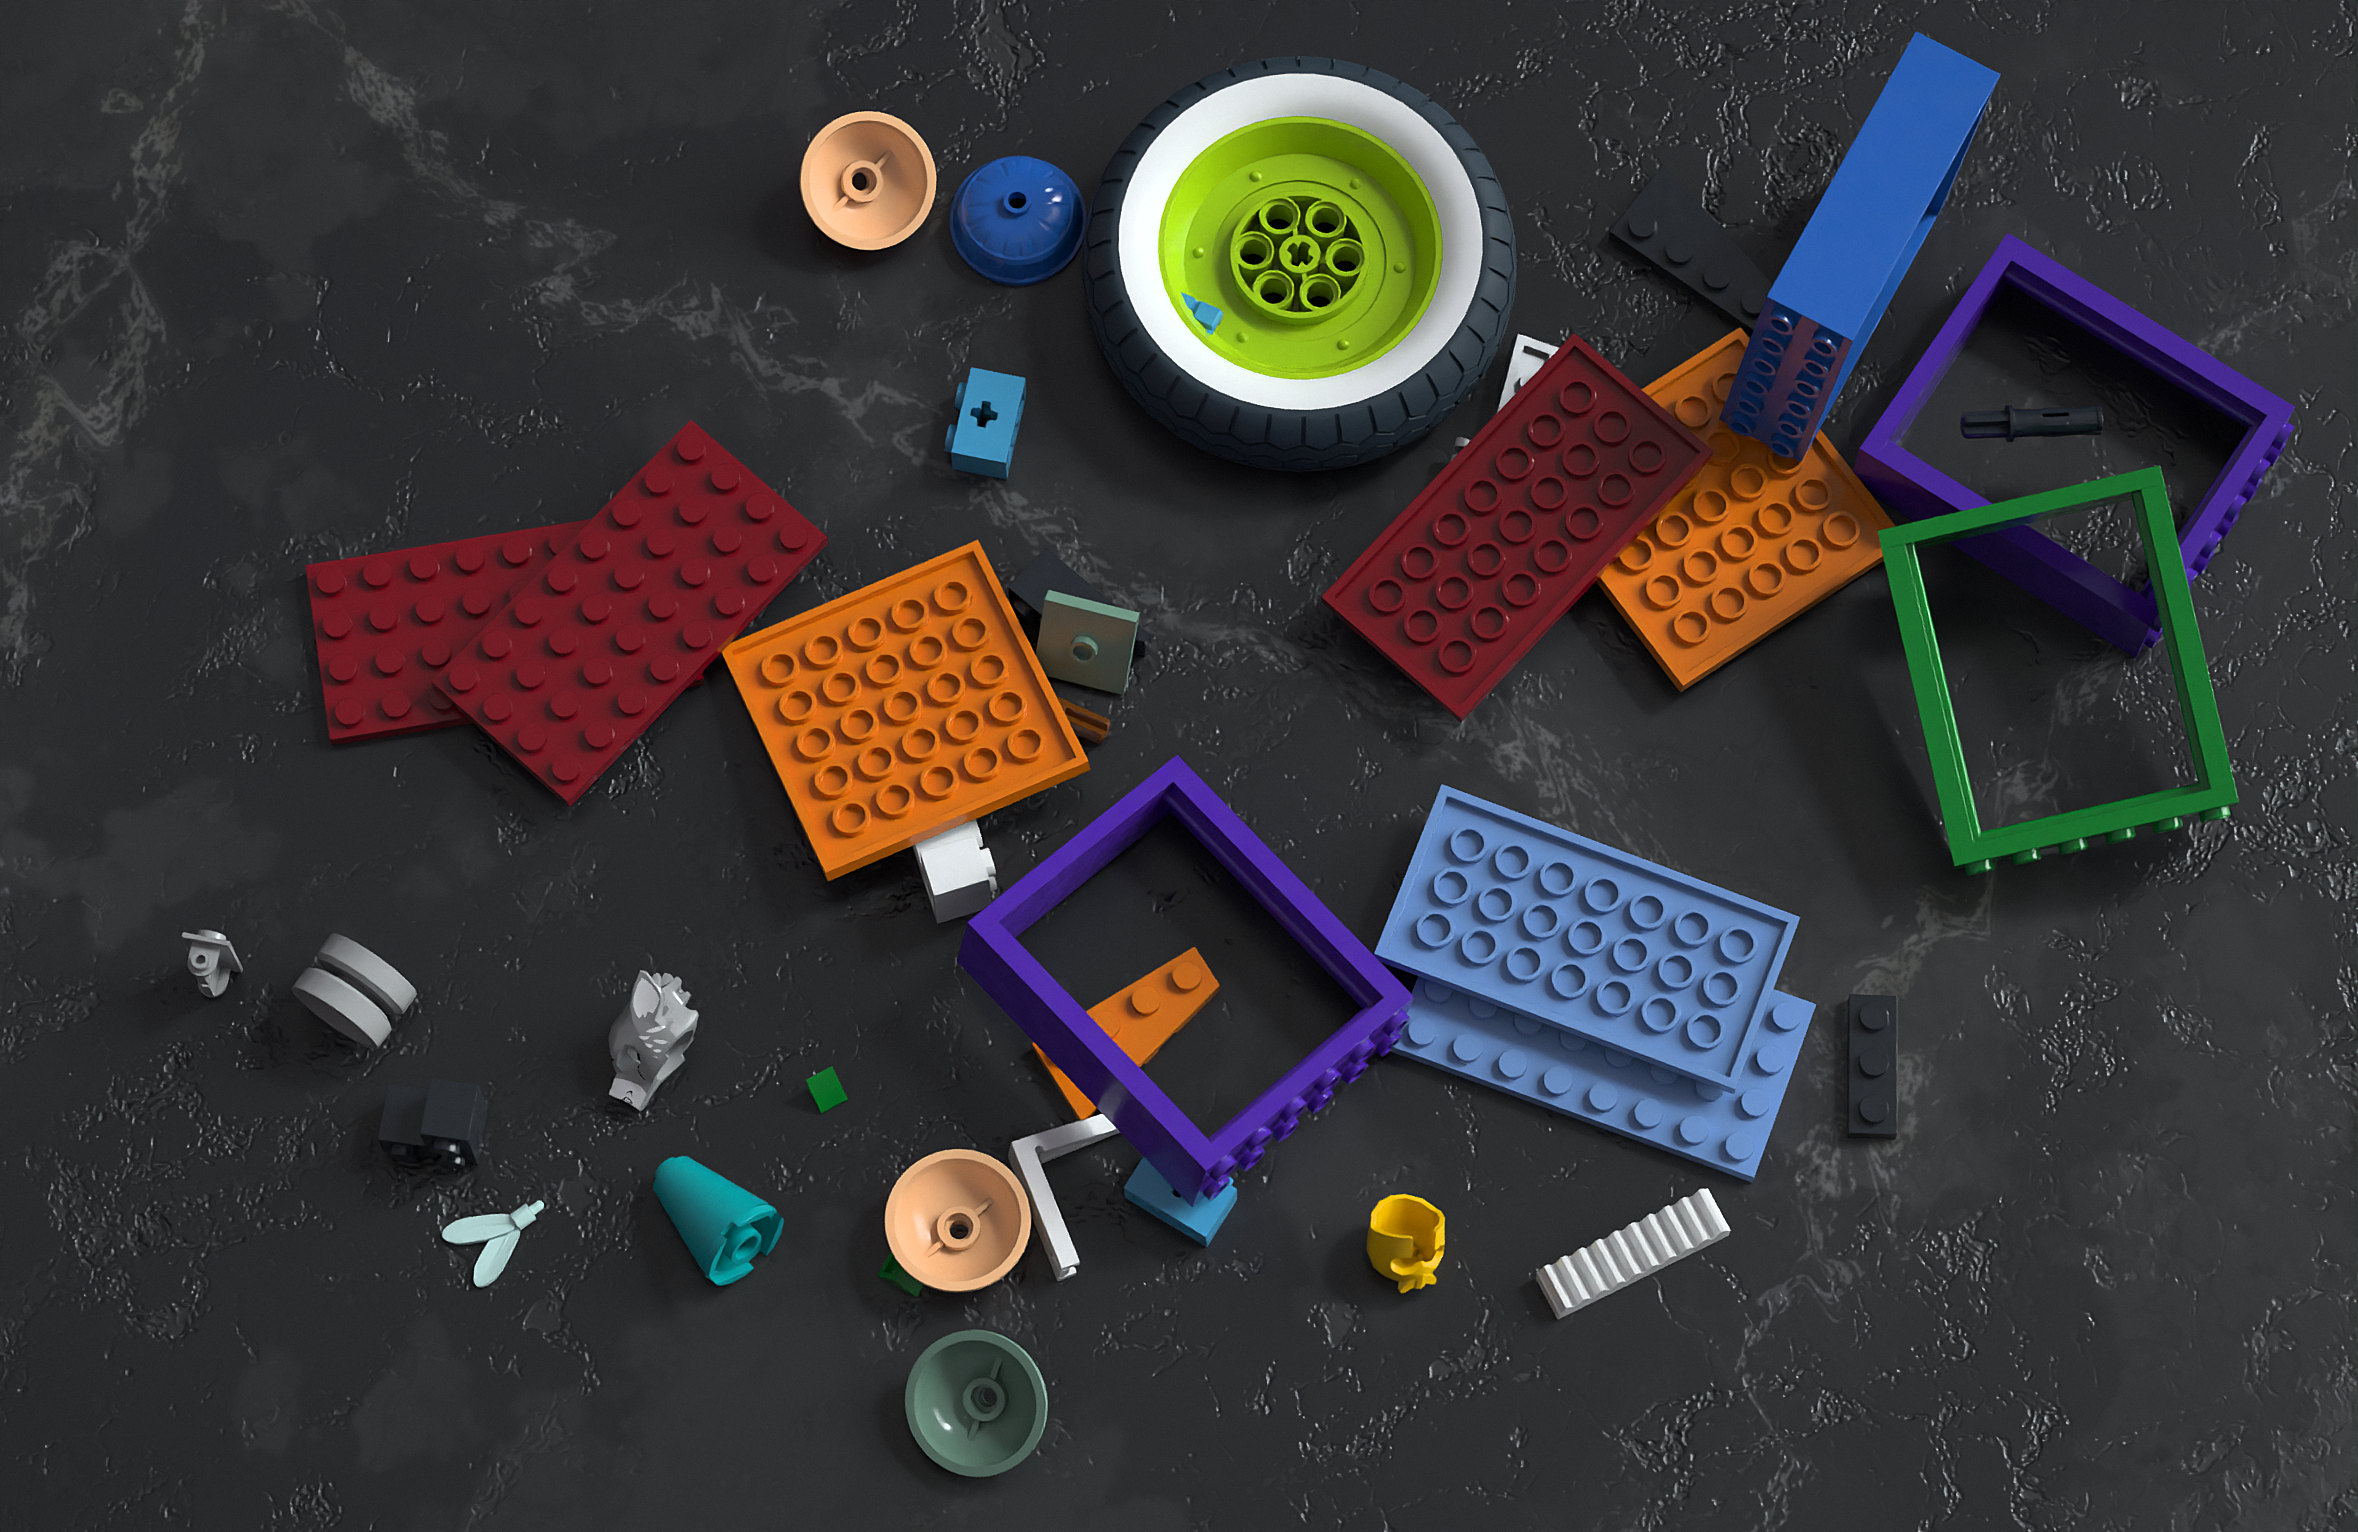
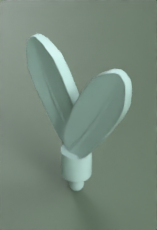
(501, 1233)

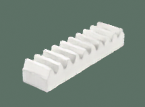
(1632, 1253)

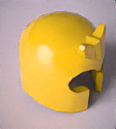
(1406, 1240)

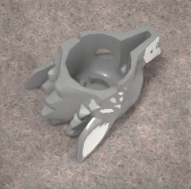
(655, 1027)

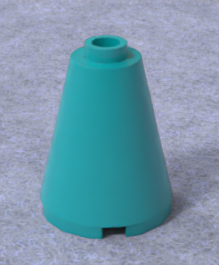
(716, 1218)

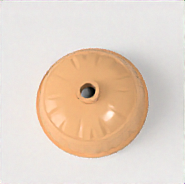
(897, 175)
(952, 1191)

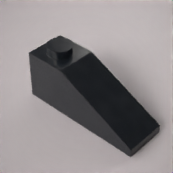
(1051, 573)

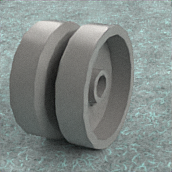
(354, 991)

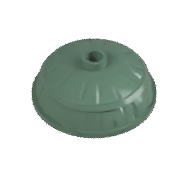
(949, 1407)

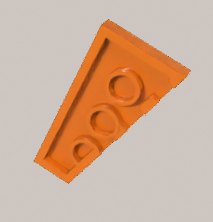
(1143, 1017)

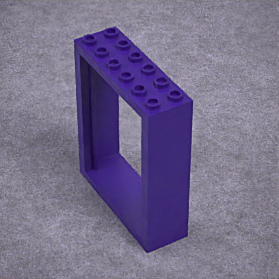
(2022, 552)
(1100, 1068)

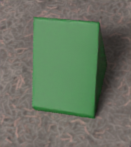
(826, 1090)
(897, 1276)

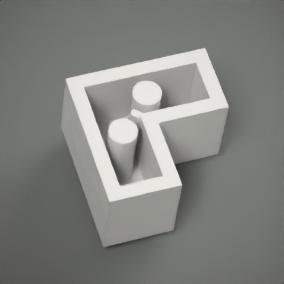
(956, 871)

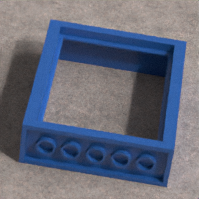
(1858, 247)

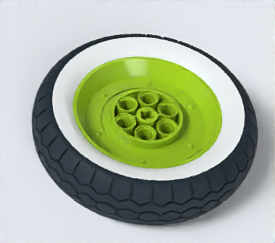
(1292, 378)

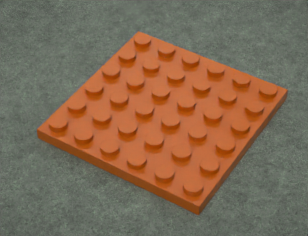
(1744, 538)
(904, 710)

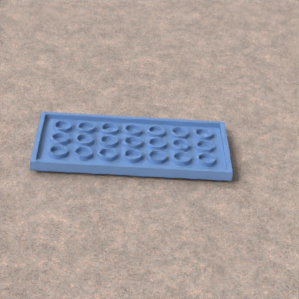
(1587, 938)
(1608, 1085)

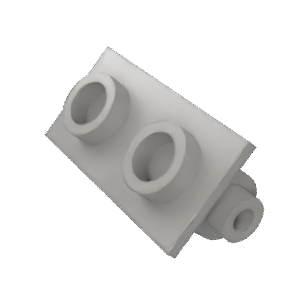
(211, 961)

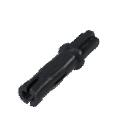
(2032, 422)

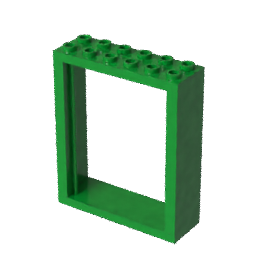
(2114, 820)

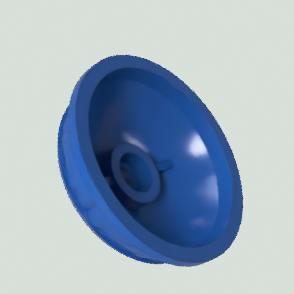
(1024, 242)

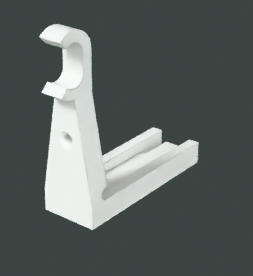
(1026, 1160)

